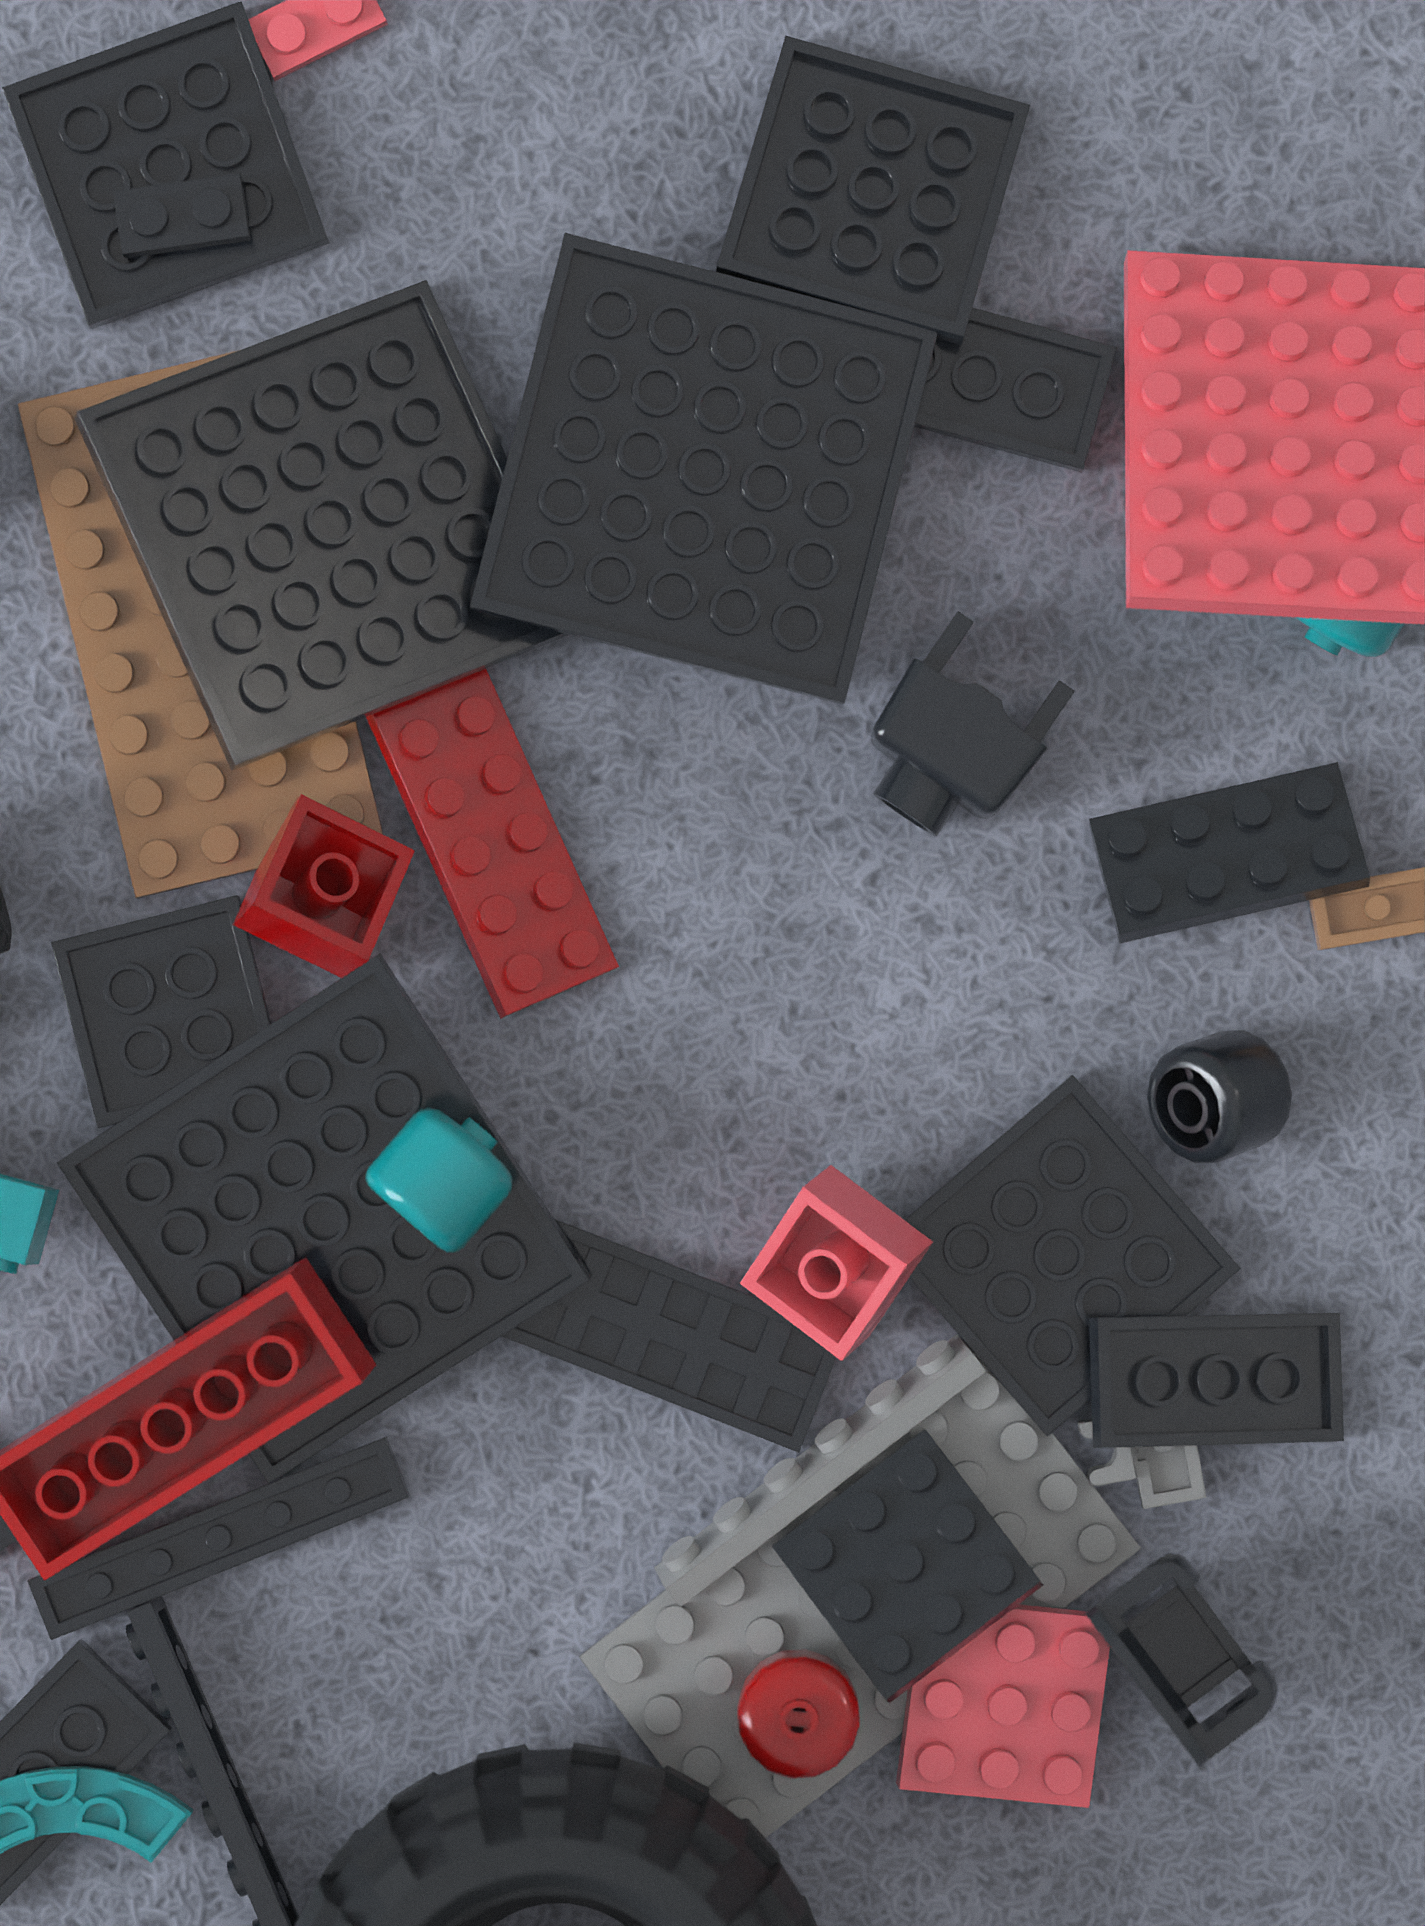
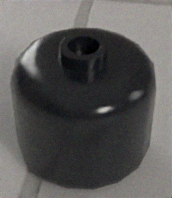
(1219, 1096)

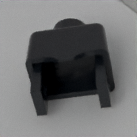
(954, 741)

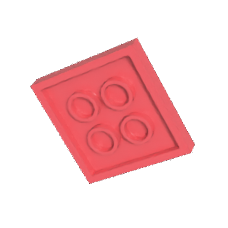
(1011, 1712)

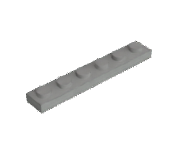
(801, 1482)

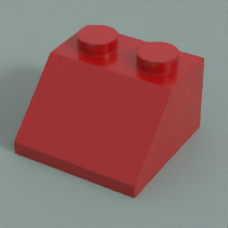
(324, 888)

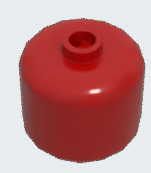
(767, 1713)

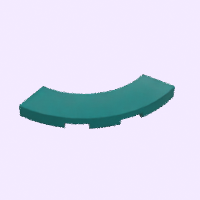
(90, 1804)

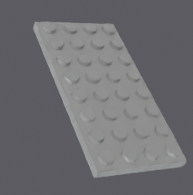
(684, 1667)

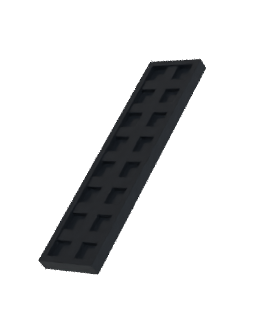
(683, 1341)

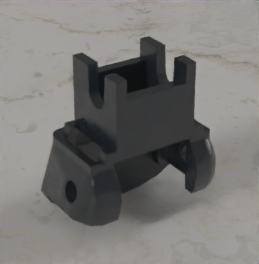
(1181, 1653)

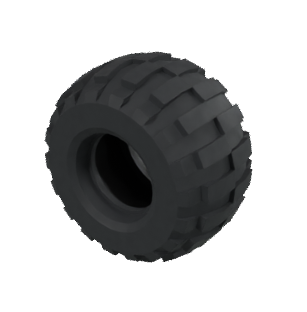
(556, 1831)

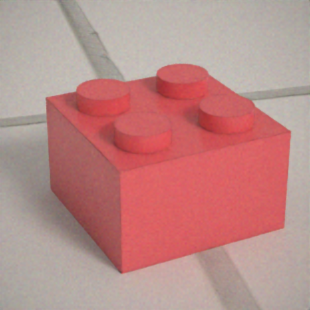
(836, 1262)

